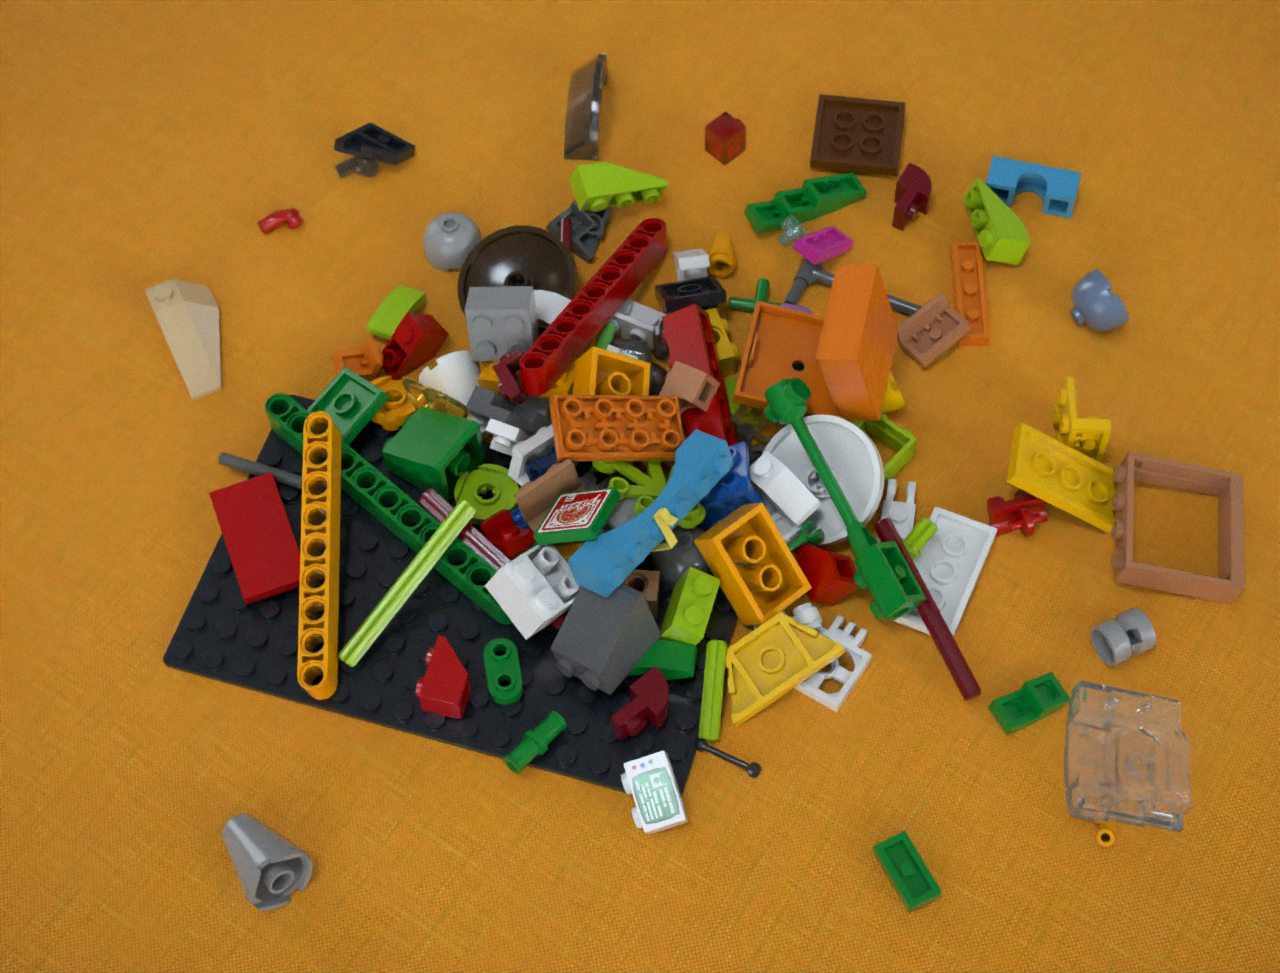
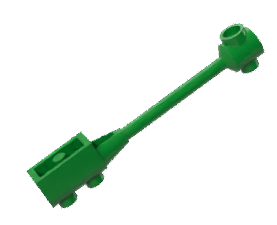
(879, 564)

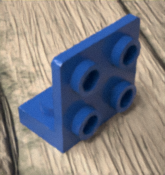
(731, 490)

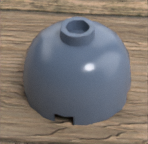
(1097, 304)

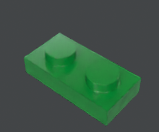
(907, 871)

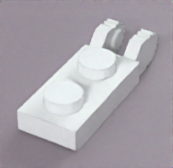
(900, 513)

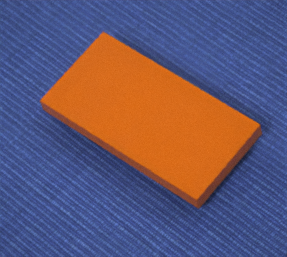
(616, 427)

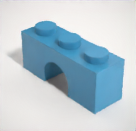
(1051, 184)

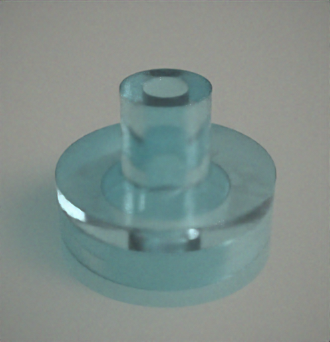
(792, 230)

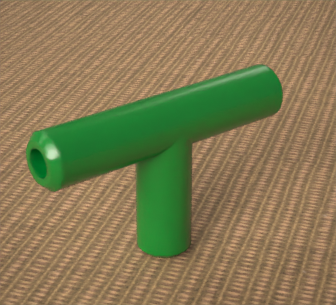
(749, 304)

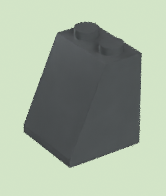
(605, 637)

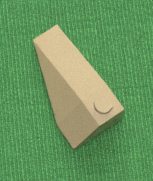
(191, 329)

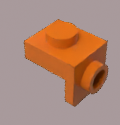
(363, 361)

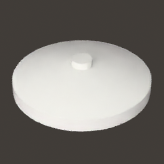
(852, 461)

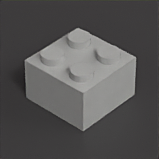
(500, 321)

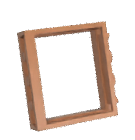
(1189, 477)

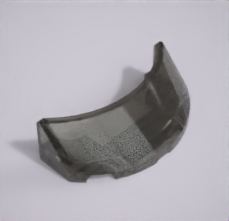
(584, 110)

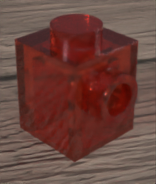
(725, 138)

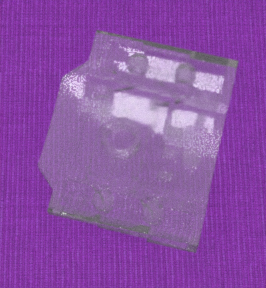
(1126, 758)

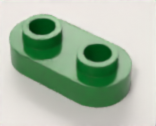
(501, 669)

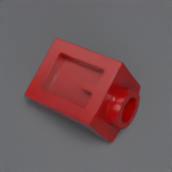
(505, 534)

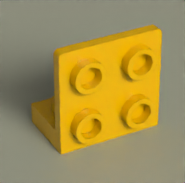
(1082, 434)

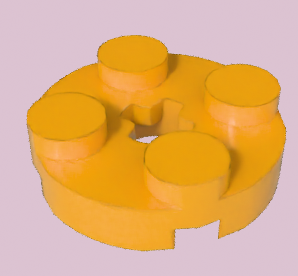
(394, 413)

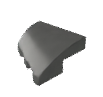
(586, 229)
(498, 408)

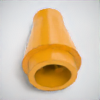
(721, 256)

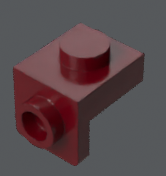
(510, 384)

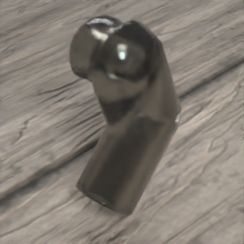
(357, 165)
(745, 433)

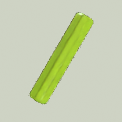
(713, 690)

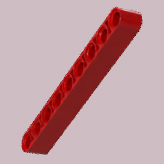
(593, 307)

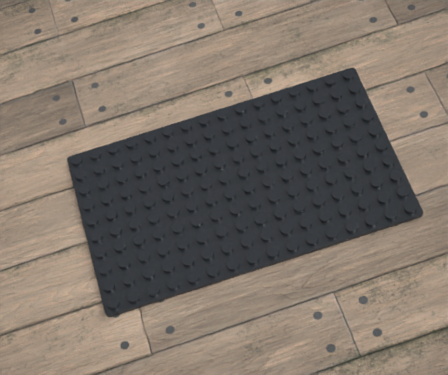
(259, 645)

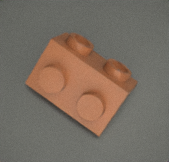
(931, 331)

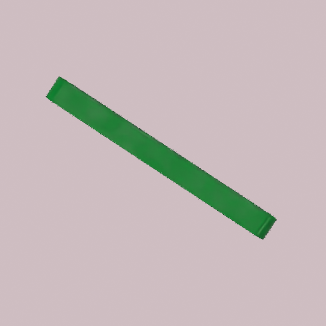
(396, 517)

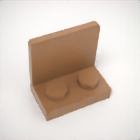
(538, 496)

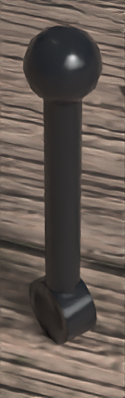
(752, 769)

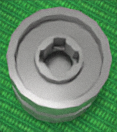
(1122, 637)

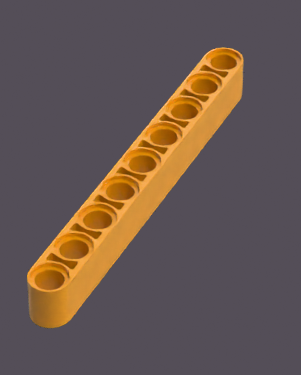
(323, 566)

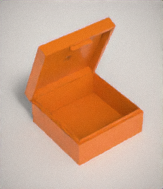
(842, 354)

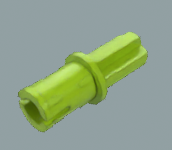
(919, 536)

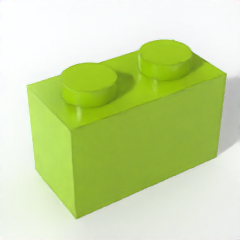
(690, 607)

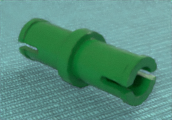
(535, 742)

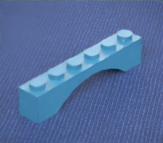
(612, 556)

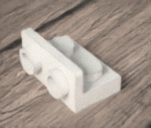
(637, 322)

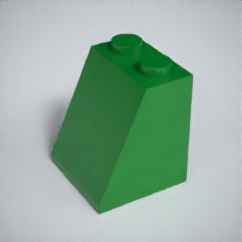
(434, 450)

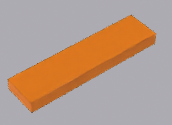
(970, 291)

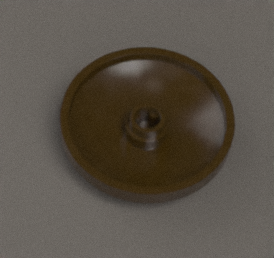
(519, 258)

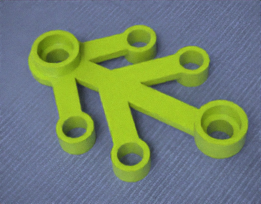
(647, 488)

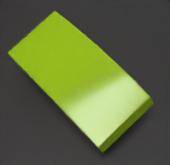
(393, 309)

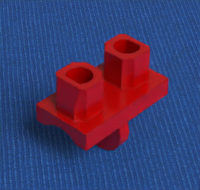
(1016, 513)

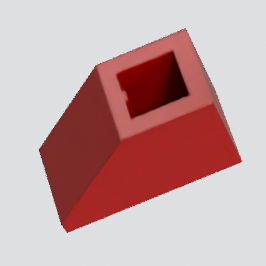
(412, 344)
(827, 573)
(446, 682)

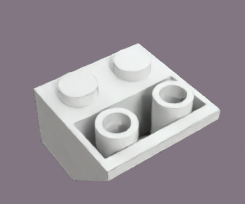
(534, 588)

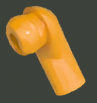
(1106, 833)

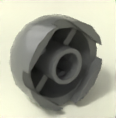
(677, 560)

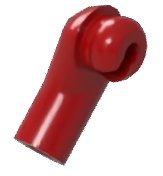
(280, 217)

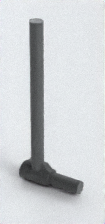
(810, 274)

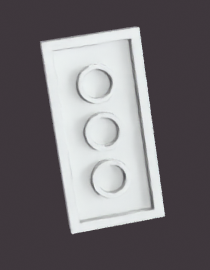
(951, 566)

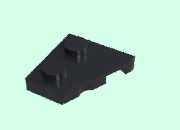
(375, 144)

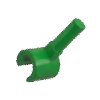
(813, 539)

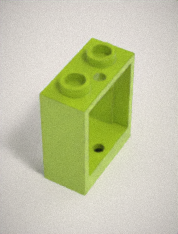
(894, 437)

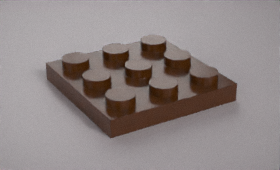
(857, 135)

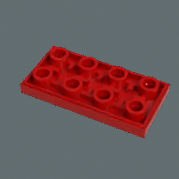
(258, 537)

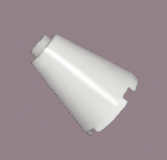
(457, 377)

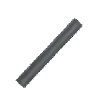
(259, 469)

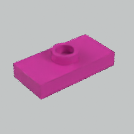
(823, 245)

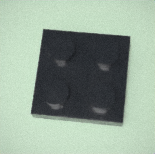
(702, 291)

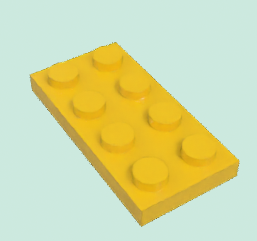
(1062, 477)

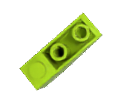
(610, 185)
(996, 226)

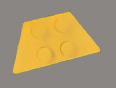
(774, 662)

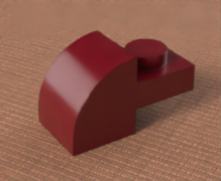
(911, 195)
(647, 703)

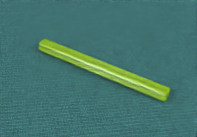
(407, 583)

